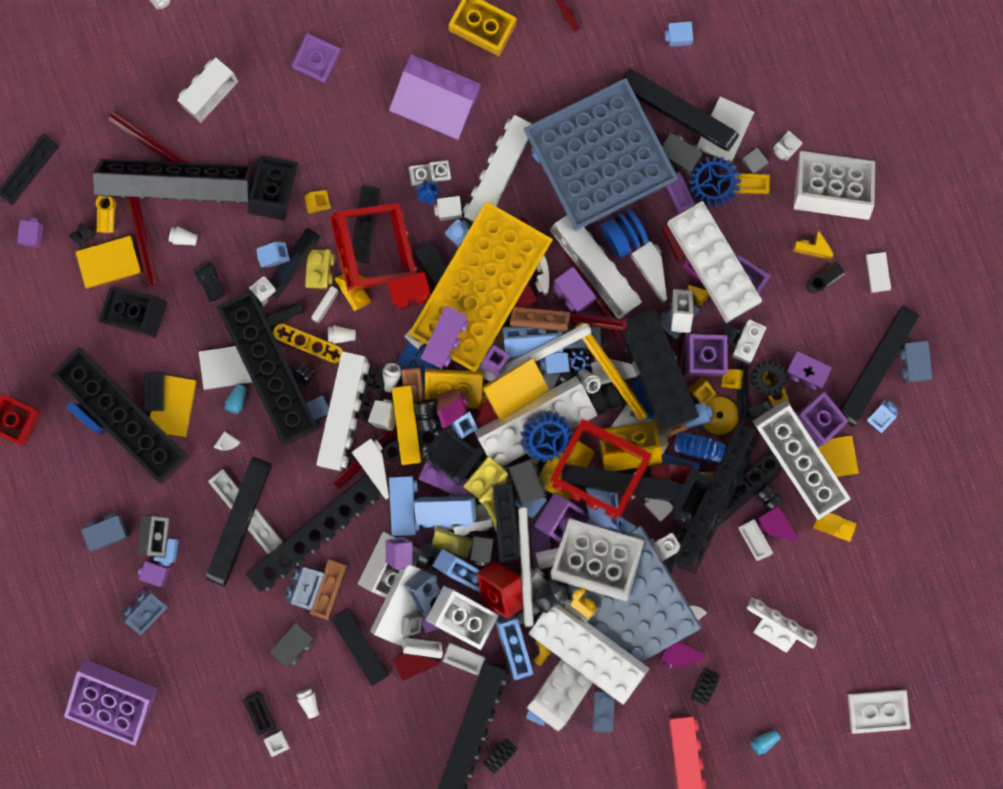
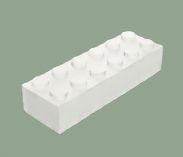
(714, 262)
(342, 412)
(502, 437)
(801, 459)
(589, 652)

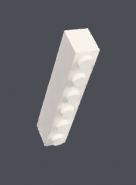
(500, 169)
(596, 267)

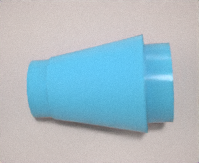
(236, 399)
(764, 742)

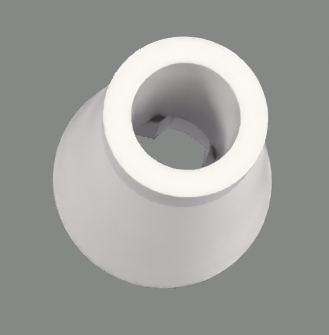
(182, 237)
(340, 334)
(391, 375)
(589, 381)
(307, 700)

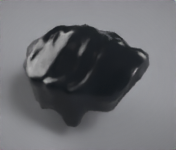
(550, 594)

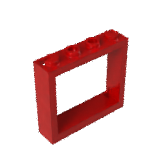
(346, 251)
(615, 441)

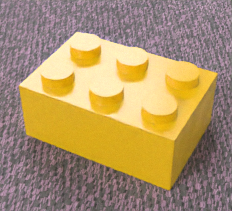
(483, 25)

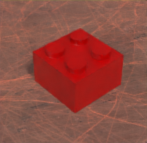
(409, 291)
(17, 419)
(501, 589)

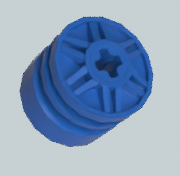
(624, 233)

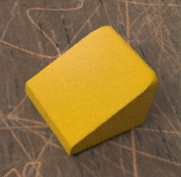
(317, 201)
(699, 295)
(701, 390)

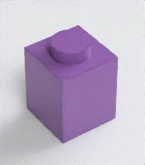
(30, 232)
(495, 360)
(398, 552)
(153, 573)

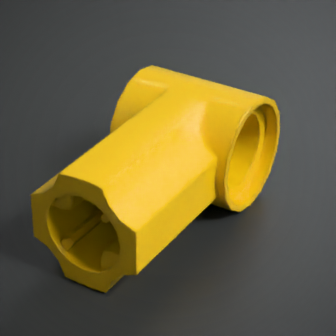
(106, 216)

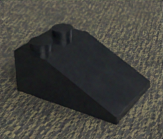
(272, 188)
(133, 311)

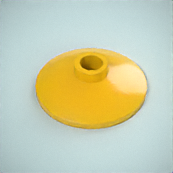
(729, 419)

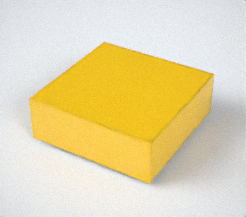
(732, 379)

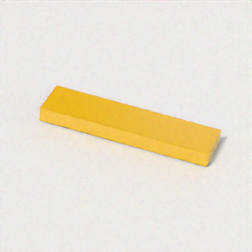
(406, 425)

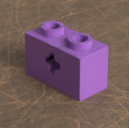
(818, 371)

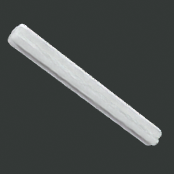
(552, 346)

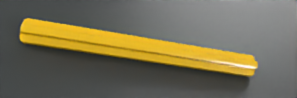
(614, 376)

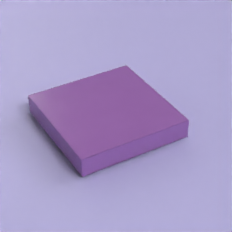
(316, 58)

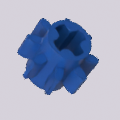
(427, 192)
(581, 356)

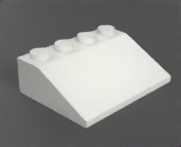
(835, 185)
(597, 559)

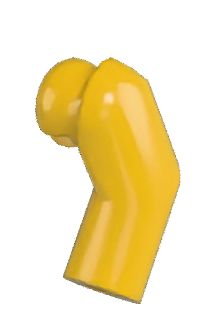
(543, 654)

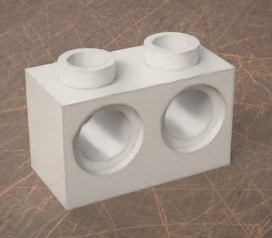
(748, 341)

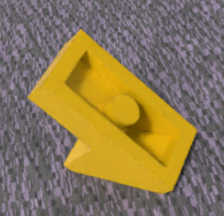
(818, 249)
(356, 298)
(836, 526)

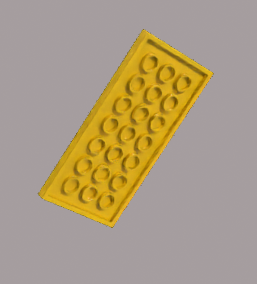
(484, 281)

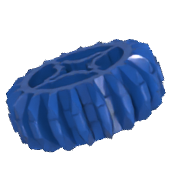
(707, 183)
(531, 444)
(699, 447)

